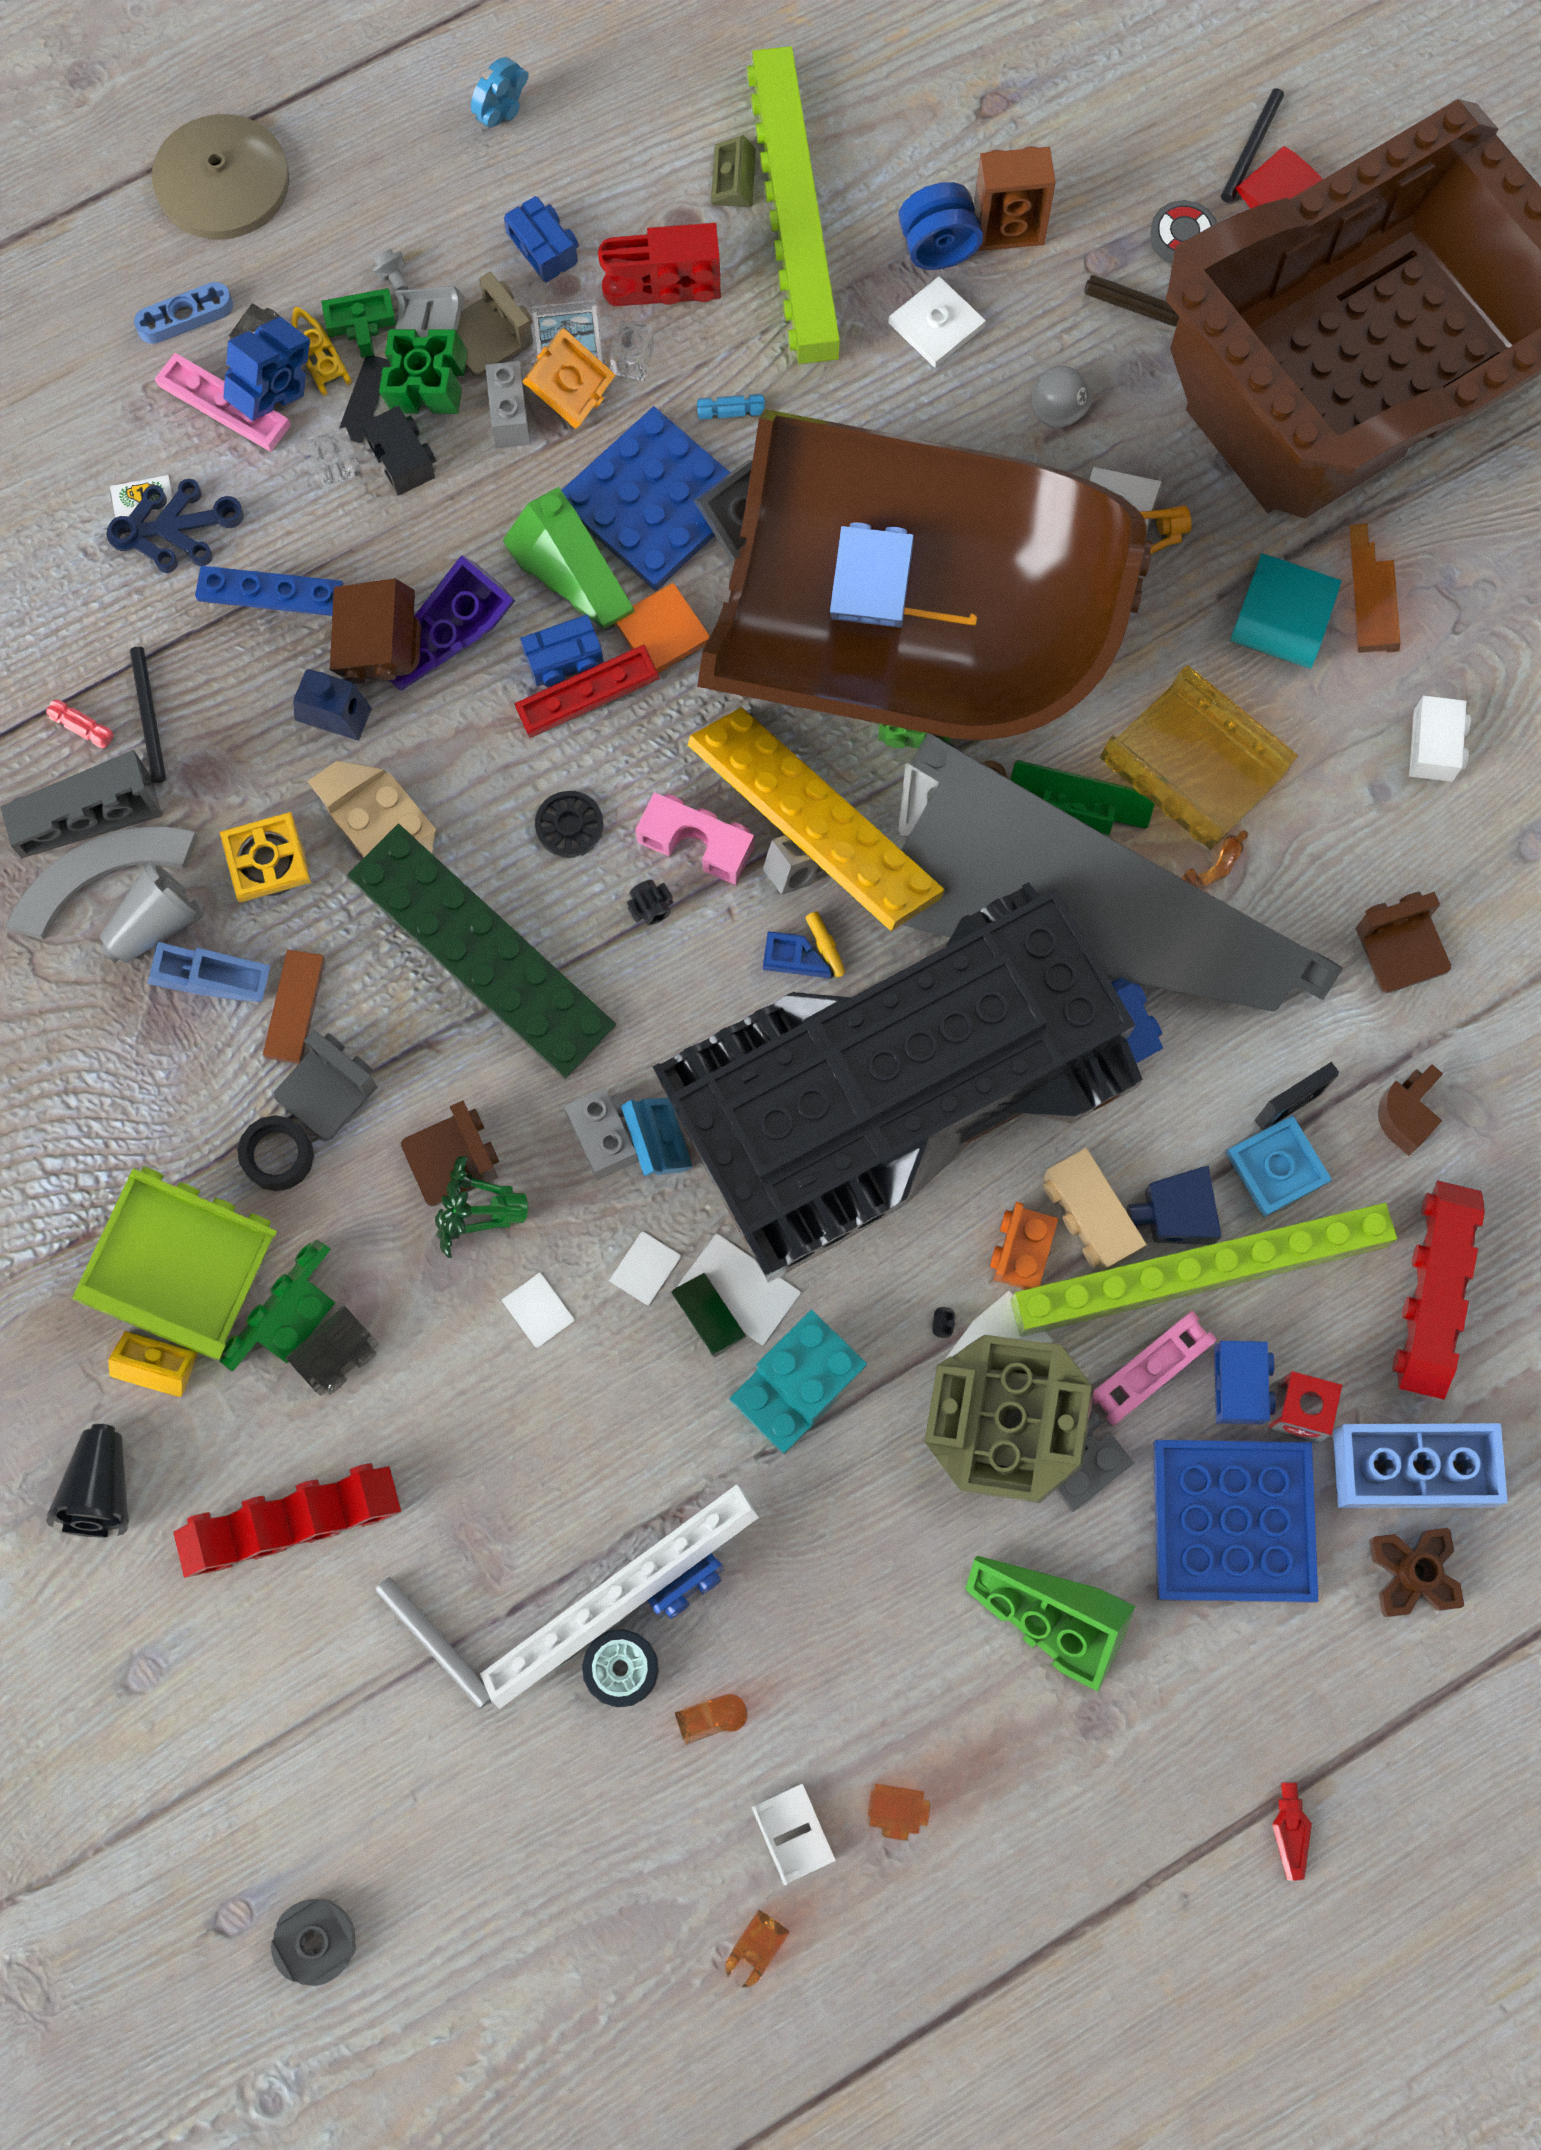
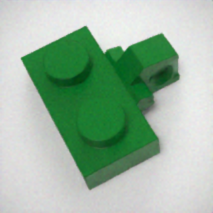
(359, 317)

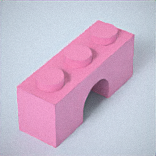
(670, 821)

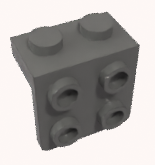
(326, 1086)

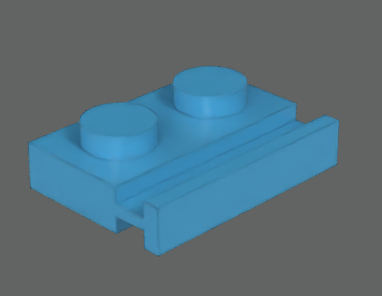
(656, 1136)

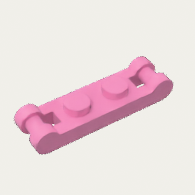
(1153, 1368)

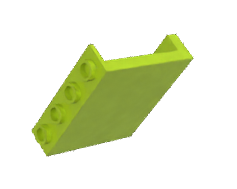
(174, 1262)

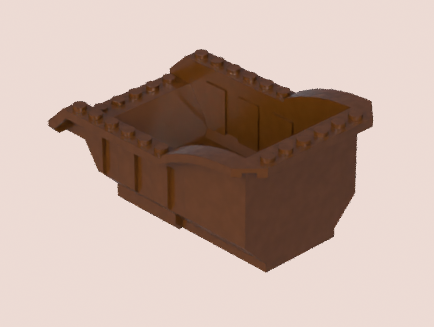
(1362, 311)

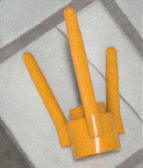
(1172, 522)

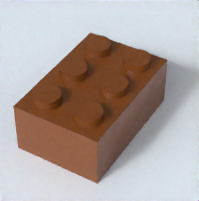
(1014, 197)

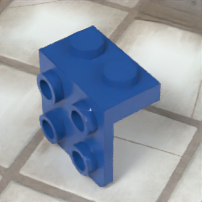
(673, 1597)

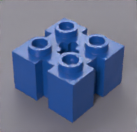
(266, 368)

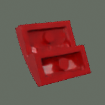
(1278, 178)

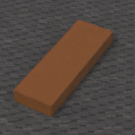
(294, 1006)

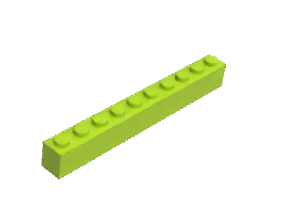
(794, 204)
(1203, 1269)

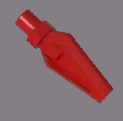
(1292, 1832)

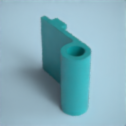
(1286, 611)

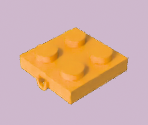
(569, 378)

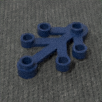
(170, 524)

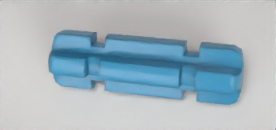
(730, 406)

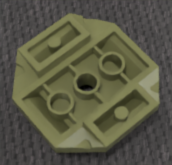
(970, 1409)

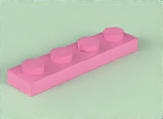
(206, 394)

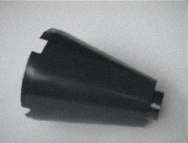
(93, 1486)

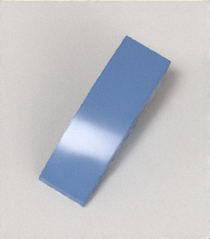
(208, 973)

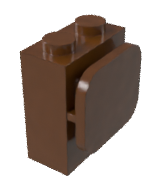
(374, 631)

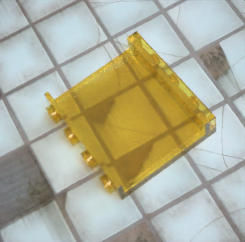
(1199, 758)

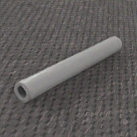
(433, 1642)

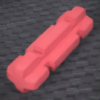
(80, 723)

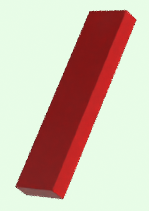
(587, 691)

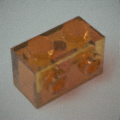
(897, 1810)

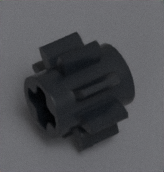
(650, 902)

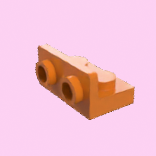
(1025, 1247)

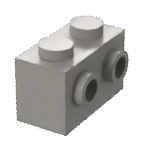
(601, 1132)

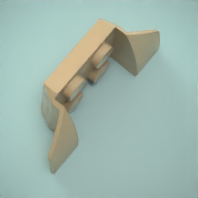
(369, 805)

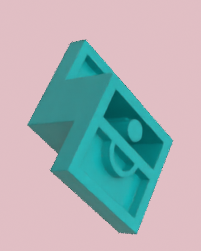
(797, 1381)

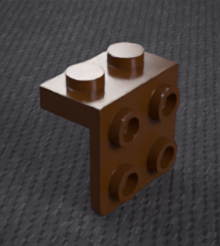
(1403, 942)
(436, 1148)

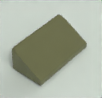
(733, 173)

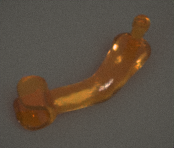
(1229, 853)

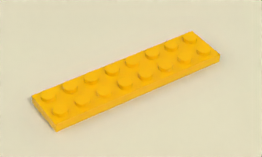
(816, 818)

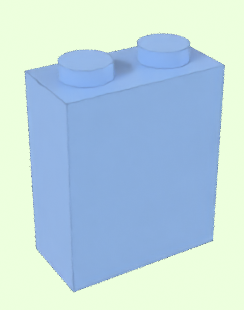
(871, 575)

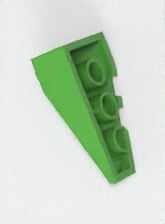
(561, 553)
(1065, 1618)

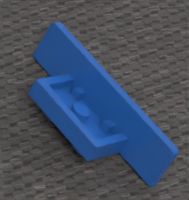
(266, 590)

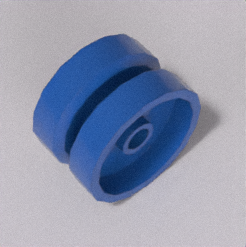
(940, 226)

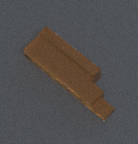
(1373, 595)

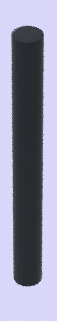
(1252, 145)
(147, 714)

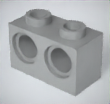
(507, 404)

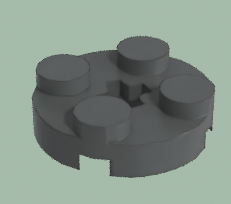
(290, 1935)

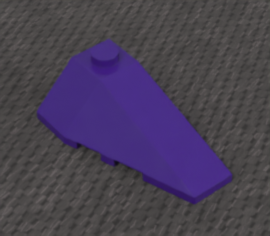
(456, 615)

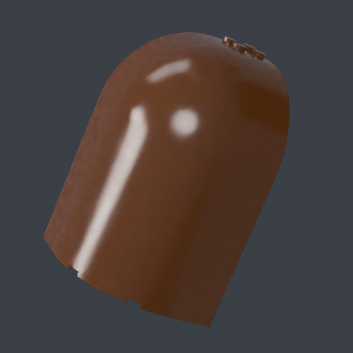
(994, 536)

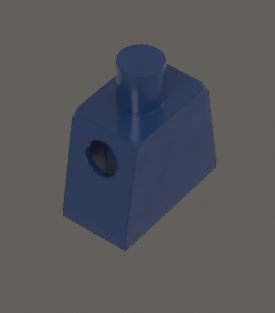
(325, 703)
(1180, 1209)

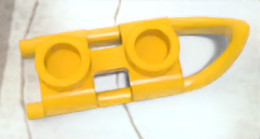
(327, 366)

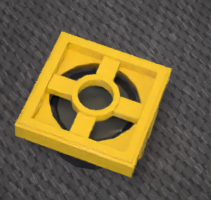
(267, 861)

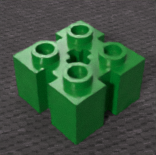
(423, 371)

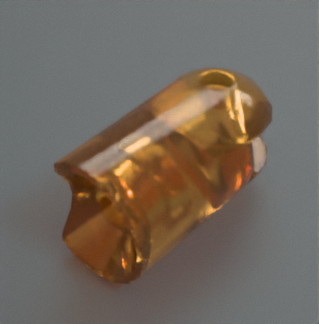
(711, 1717)
(757, 1946)

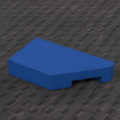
(793, 955)

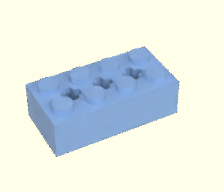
(1436, 1446)

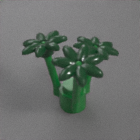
(504, 1208)

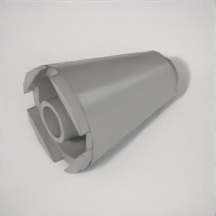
(148, 915)

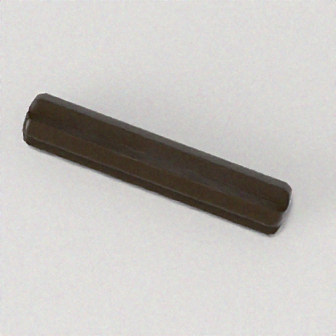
(1131, 299)

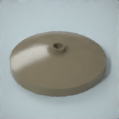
(220, 176)

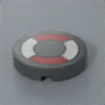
(1176, 224)

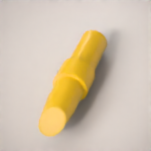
(825, 943)

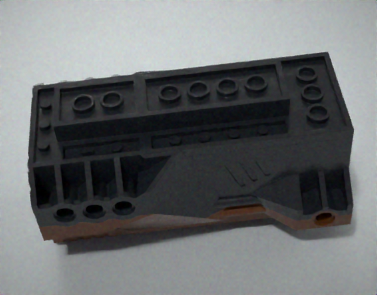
(853, 1104)

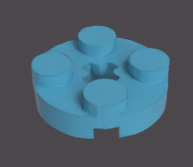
(498, 95)

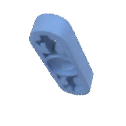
(188, 299)

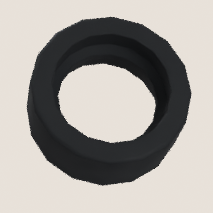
(259, 1130)

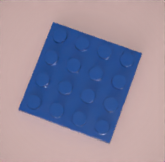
(643, 496)
(1235, 1521)

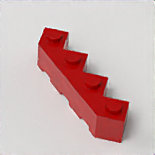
(1438, 1304)
(272, 1526)

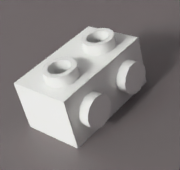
(1439, 738)

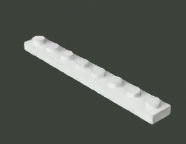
(618, 1596)

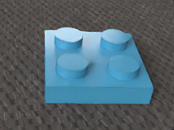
(1278, 1166)

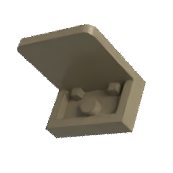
(494, 326)

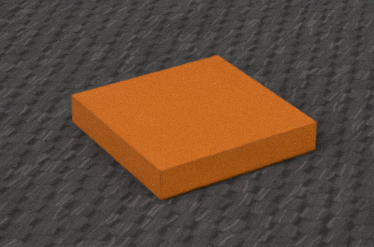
(665, 627)

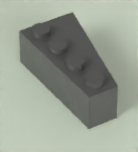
(82, 806)

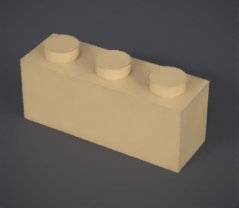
(1093, 1211)

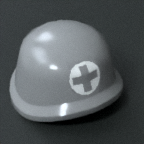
(1061, 397)

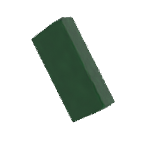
(708, 1314)

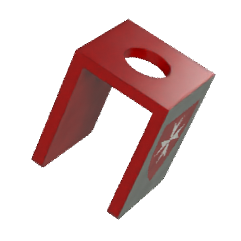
(1294, 1420)

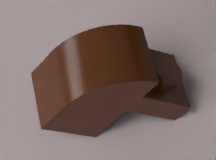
(1403, 1116)

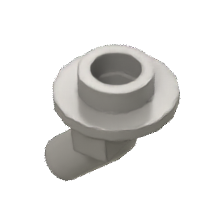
(389, 265)

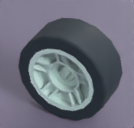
(606, 1652)

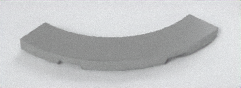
(92, 862)

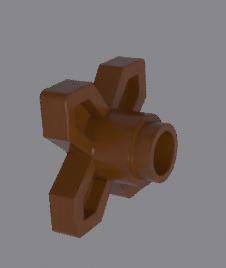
(1405, 1587)

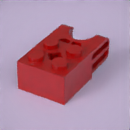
(662, 266)

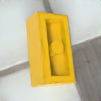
(152, 1364)

